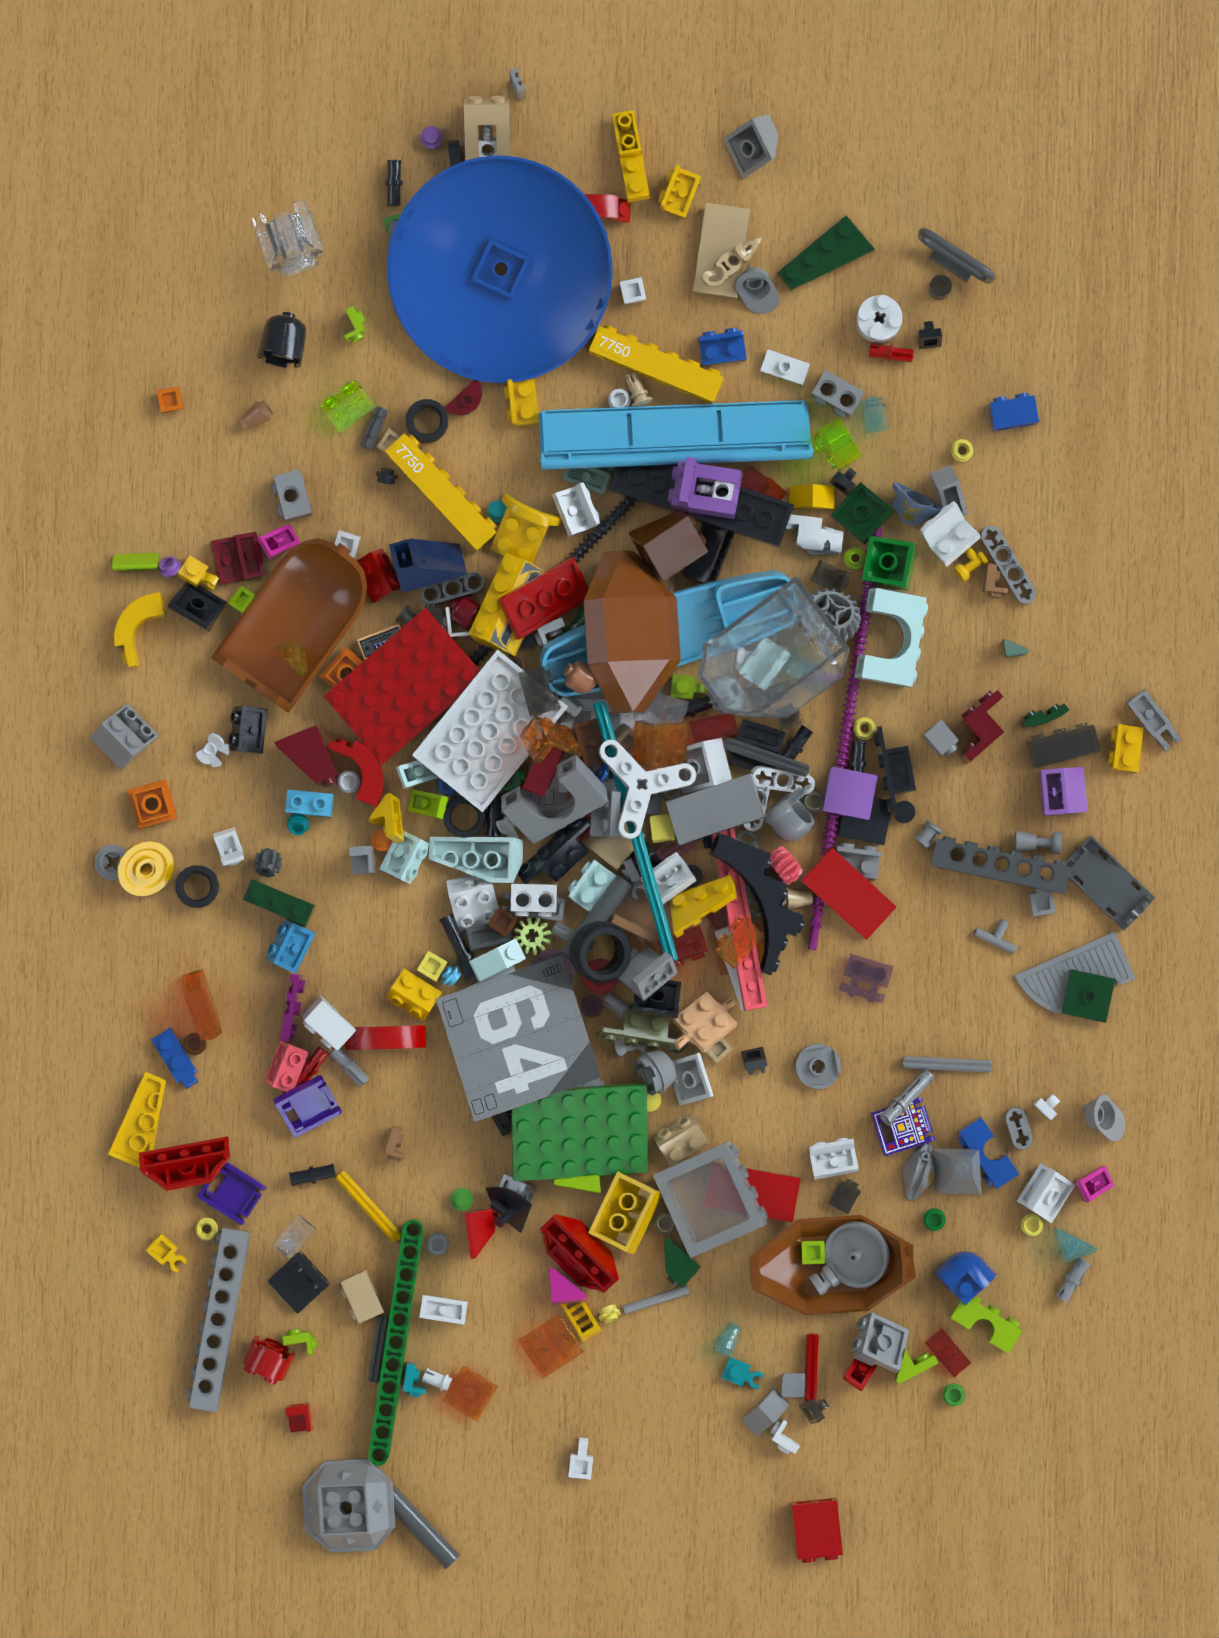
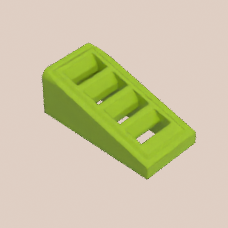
(587, 1183)

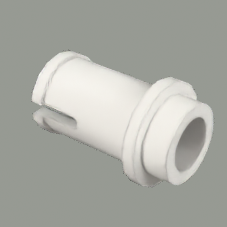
(437, 1379)

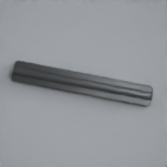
(766, 757)

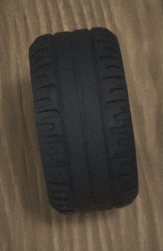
(619, 961)

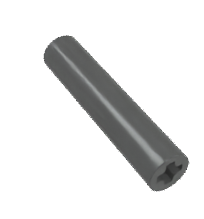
(603, 907)
(423, 1530)

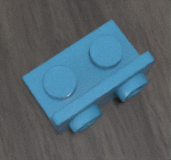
(290, 945)

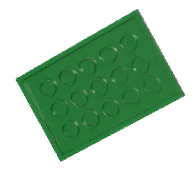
(581, 1133)

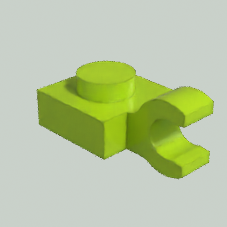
(685, 687)

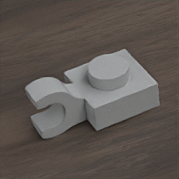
(632, 873)
(1042, 902)

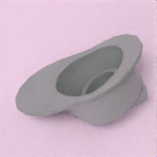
(757, 290)
(1105, 1117)

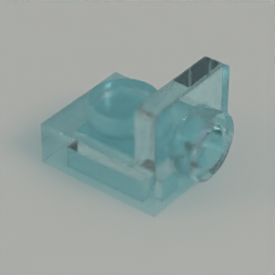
(874, 414)

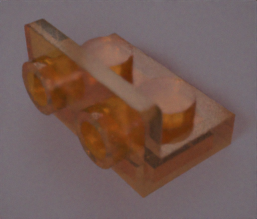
(738, 942)

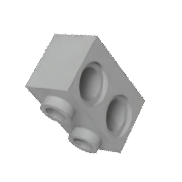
(840, 389)

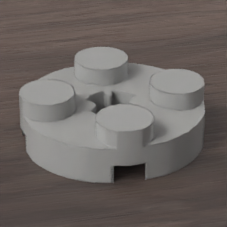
(828, 1073)

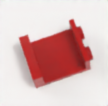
(817, 1529)

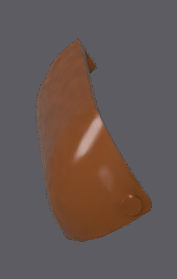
(307, 599)

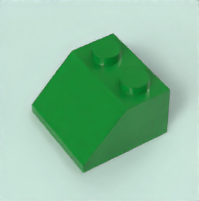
(889, 563)

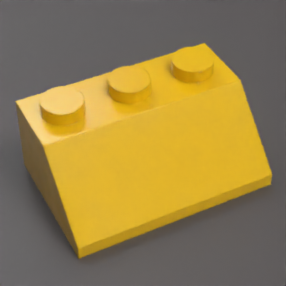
(625, 1213)

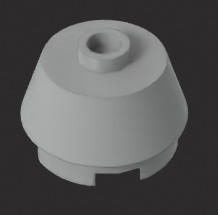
(656, 1071)

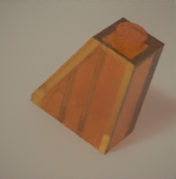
(201, 1005)

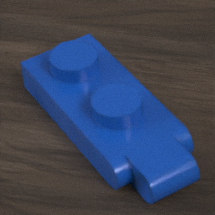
(175, 1058)

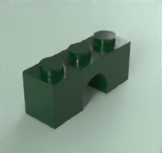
(279, 902)

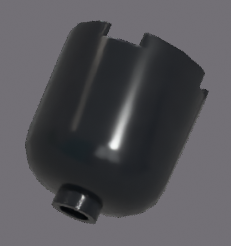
(283, 341)

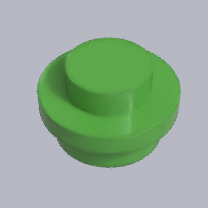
(461, 1199)
(953, 1394)

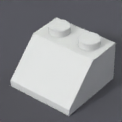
(710, 765)

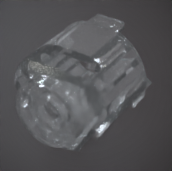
(289, 241)

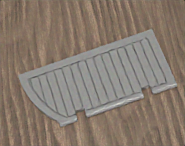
(1049, 980)

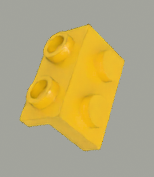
(679, 192)
(413, 995)

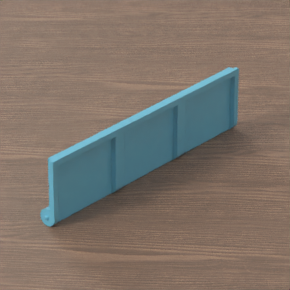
(673, 433)

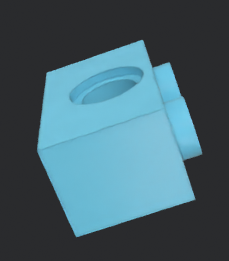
(309, 803)

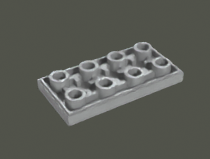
(715, 809)

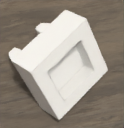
(1046, 1107)

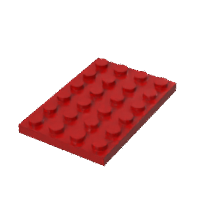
(403, 686)

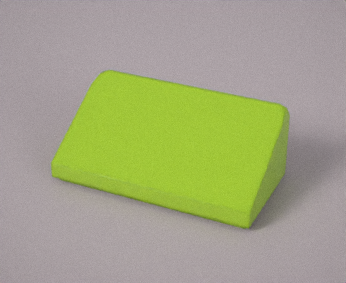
(135, 562)

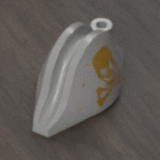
(918, 1171)

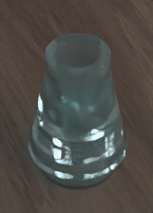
(727, 1341)

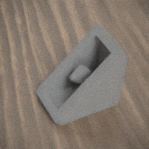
(765, 1412)

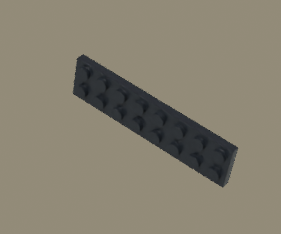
(755, 516)

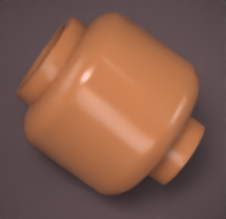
(579, 677)

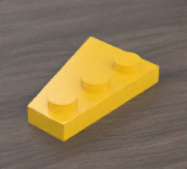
(695, 903)

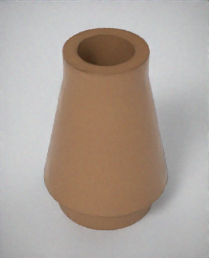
(256, 415)

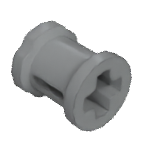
(928, 834)

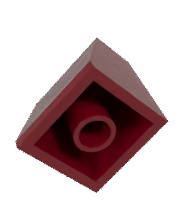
(311, 755)

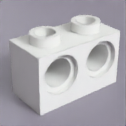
(534, 892)

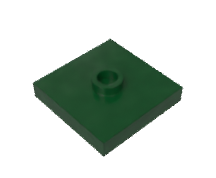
(862, 513)
(1088, 996)

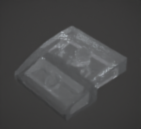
(664, 710)

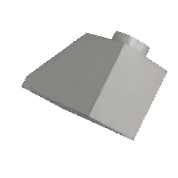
(948, 488)

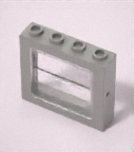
(710, 1199)

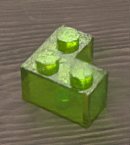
(838, 444)

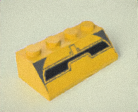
(490, 623)

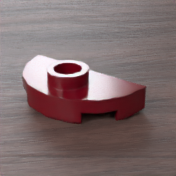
(466, 400)

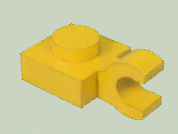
(195, 572)

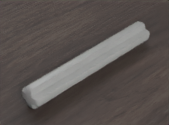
(947, 1064)

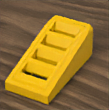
(590, 1332)

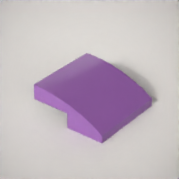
(849, 793)

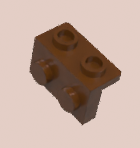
(590, 740)

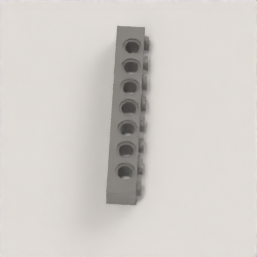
(240, 1241)

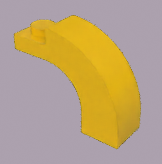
(133, 616)

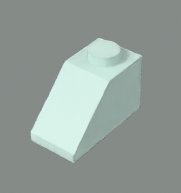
(497, 960)

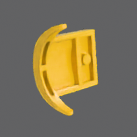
(522, 530)

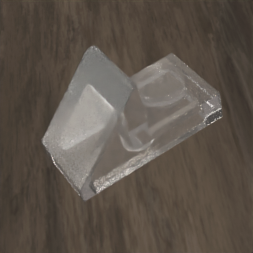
(294, 1236)

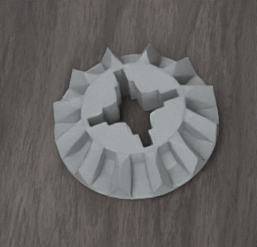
(102, 861)

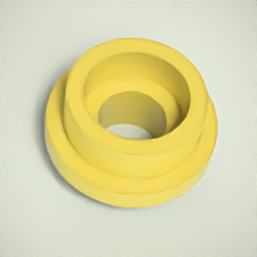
(962, 443)
(864, 721)
(199, 1229)

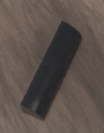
(708, 567)

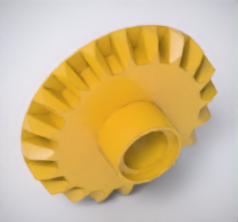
(152, 876)

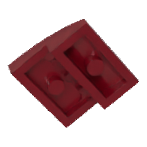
(237, 558)

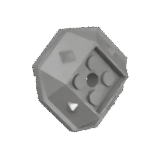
(371, 1501)

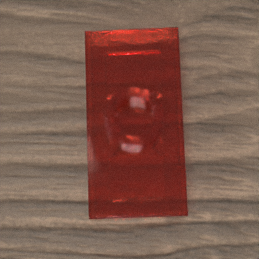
(947, 1352)

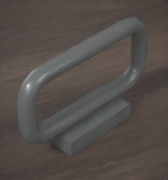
(954, 259)

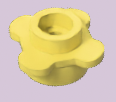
(609, 1314)

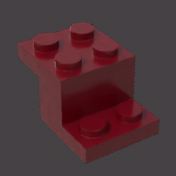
(981, 726)

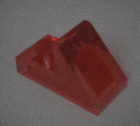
(759, 483)

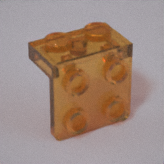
(544, 734)

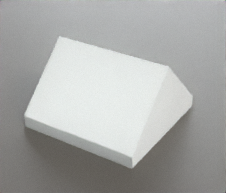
(691, 1080)

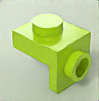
(356, 319)
(296, 1336)

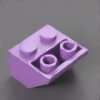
(1062, 791)

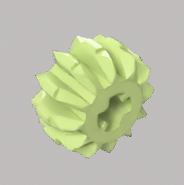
(538, 940)

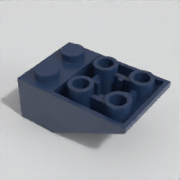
(426, 562)

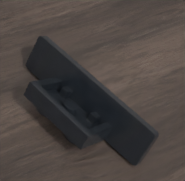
(897, 768)
(557, 854)

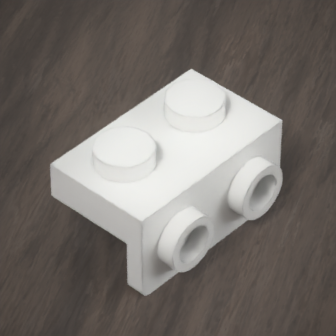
(576, 509)
(672, 877)
(833, 1158)

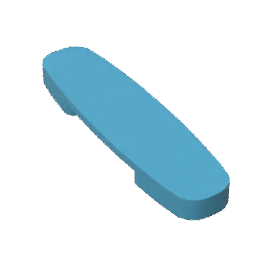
(701, 616)

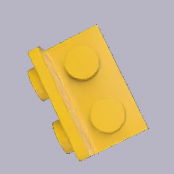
(522, 402)
(1125, 748)

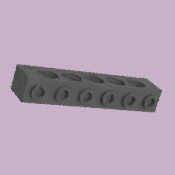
(1056, 884)

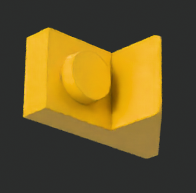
(389, 815)

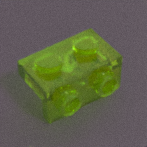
(347, 406)

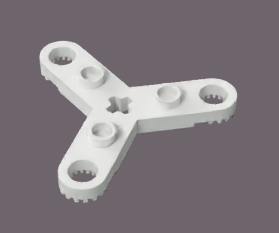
(656, 782)

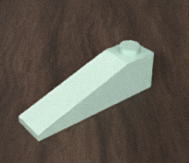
(484, 857)

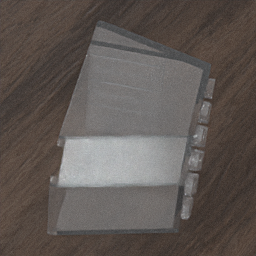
(774, 656)

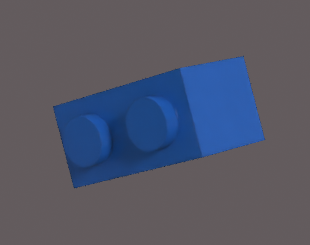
(1013, 412)

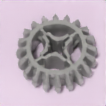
(838, 610)

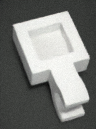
(581, 1463)

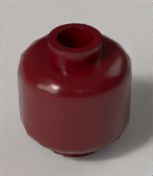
(464, 612)

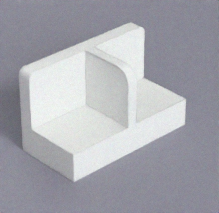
(443, 1309)

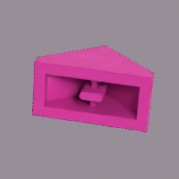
(278, 541)
(1093, 1184)
(563, 1290)

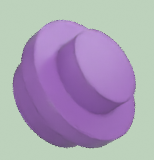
(431, 137)
(169, 566)

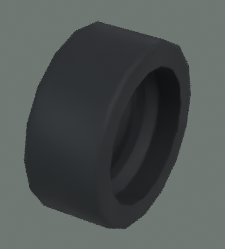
(427, 403)
(450, 826)
(214, 886)

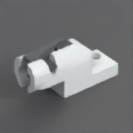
(814, 538)

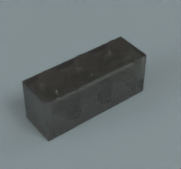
(1063, 745)

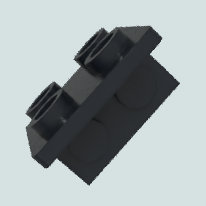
(299, 1282)

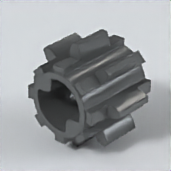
(267, 862)

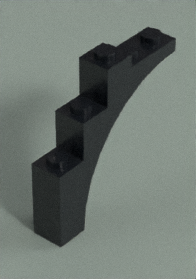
(768, 892)

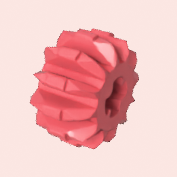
(785, 866)

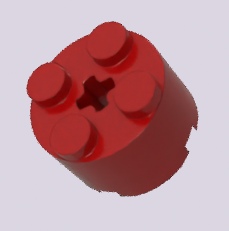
(268, 1359)

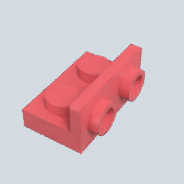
(286, 1066)

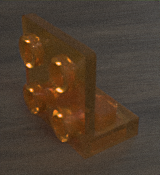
(660, 744)

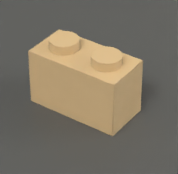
(362, 1296)

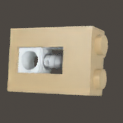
(487, 113)

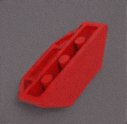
(186, 1163)
(579, 1253)

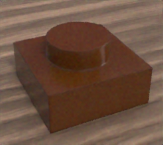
(502, 922)

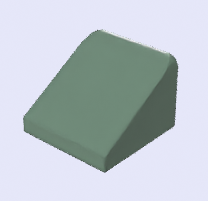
(1012, 649)

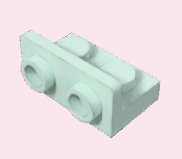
(405, 857)
(591, 885)

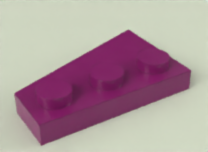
(288, 1027)

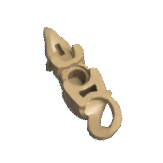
(730, 262)

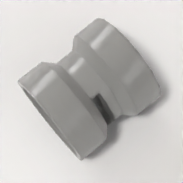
(829, 1278)

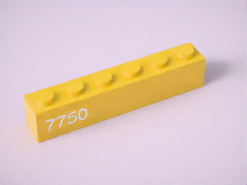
(656, 365)
(440, 492)

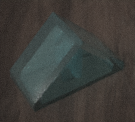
(1071, 1247)

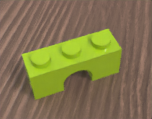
(1004, 1331)

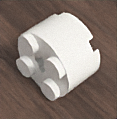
(883, 307)

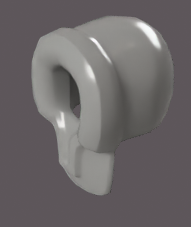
(790, 817)

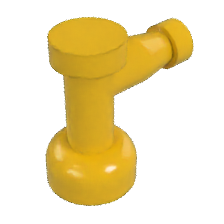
(975, 561)

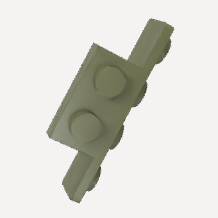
(641, 1030)

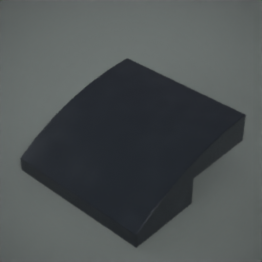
(759, 736)
(869, 830)

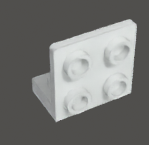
(949, 534)
(471, 901)

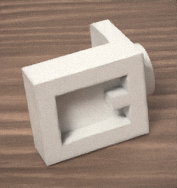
(552, 628)

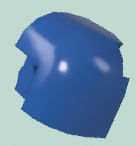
(964, 1275)

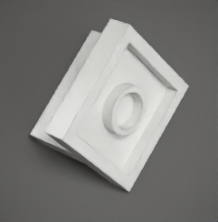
(1046, 1192)

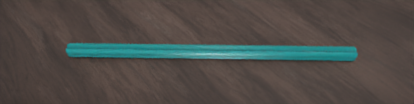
(638, 843)

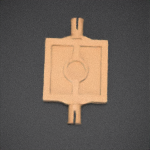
(705, 1022)

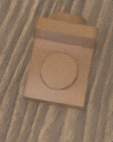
(991, 578)
(395, 1140)

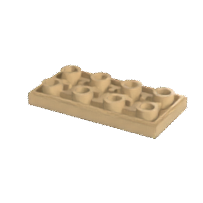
(721, 232)

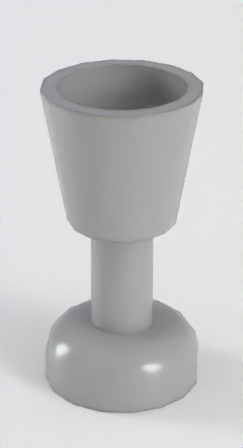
(1027, 842)

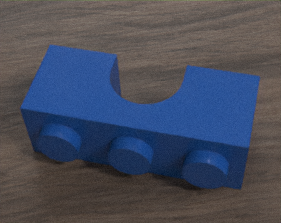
(996, 1171)

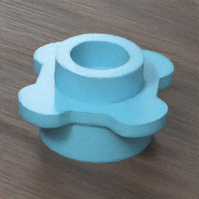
(450, 975)

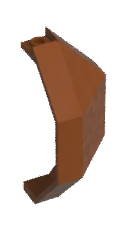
(630, 631)
(781, 1276)

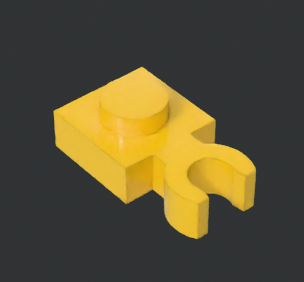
(164, 1250)

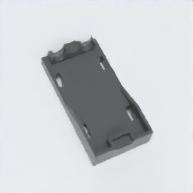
(1107, 883)

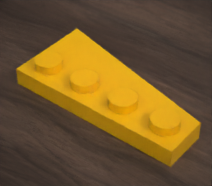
(140, 1122)

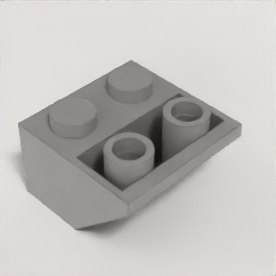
(124, 736)

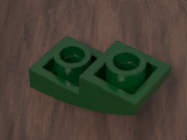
(1038, 718)

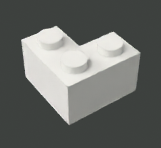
(326, 1021)

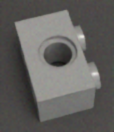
(291, 482)
(940, 739)

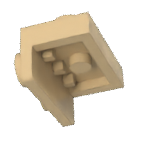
(680, 1139)

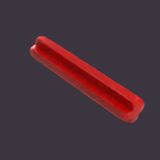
(811, 1366)

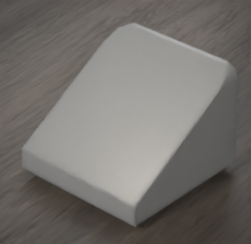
(793, 1385)

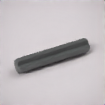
(378, 1348)

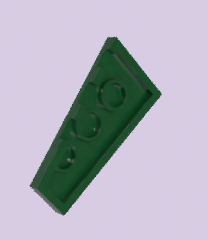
(830, 251)

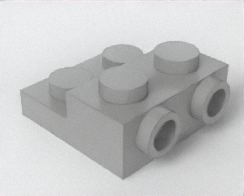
(880, 1342)

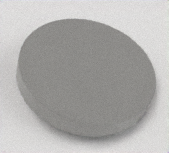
(857, 1254)

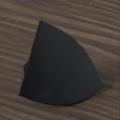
(511, 1207)

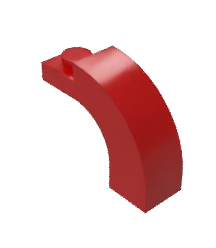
(610, 207)
(372, 773)
(387, 1037)

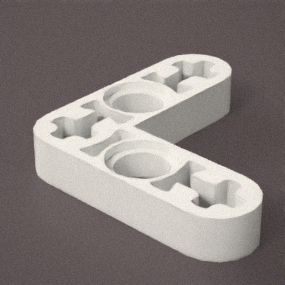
(764, 787)

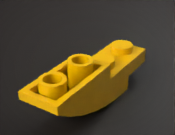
(630, 156)

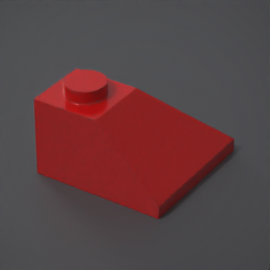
(480, 1228)

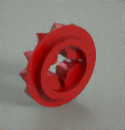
(602, 988)

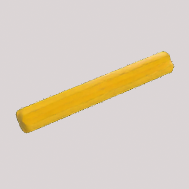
(368, 1206)

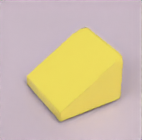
(661, 828)

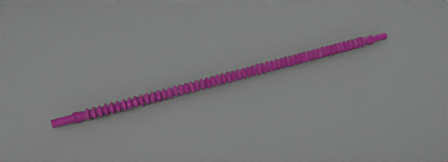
(815, 923)

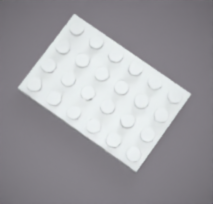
(479, 737)

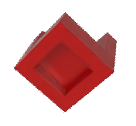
(299, 1417)

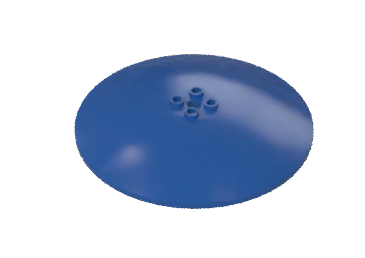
(447, 277)

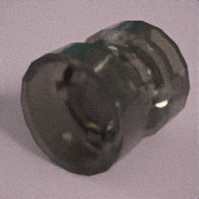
(941, 290)

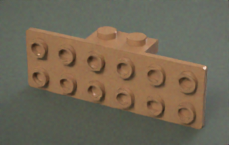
(637, 918)

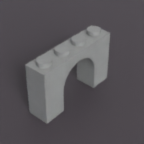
(539, 820)

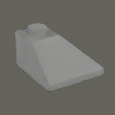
(752, 144)
(957, 1171)

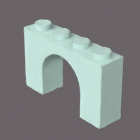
(909, 612)

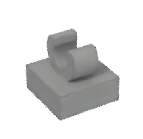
(574, 707)

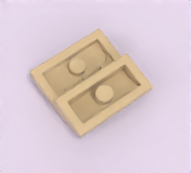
(611, 849)

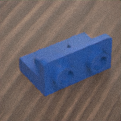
(722, 347)

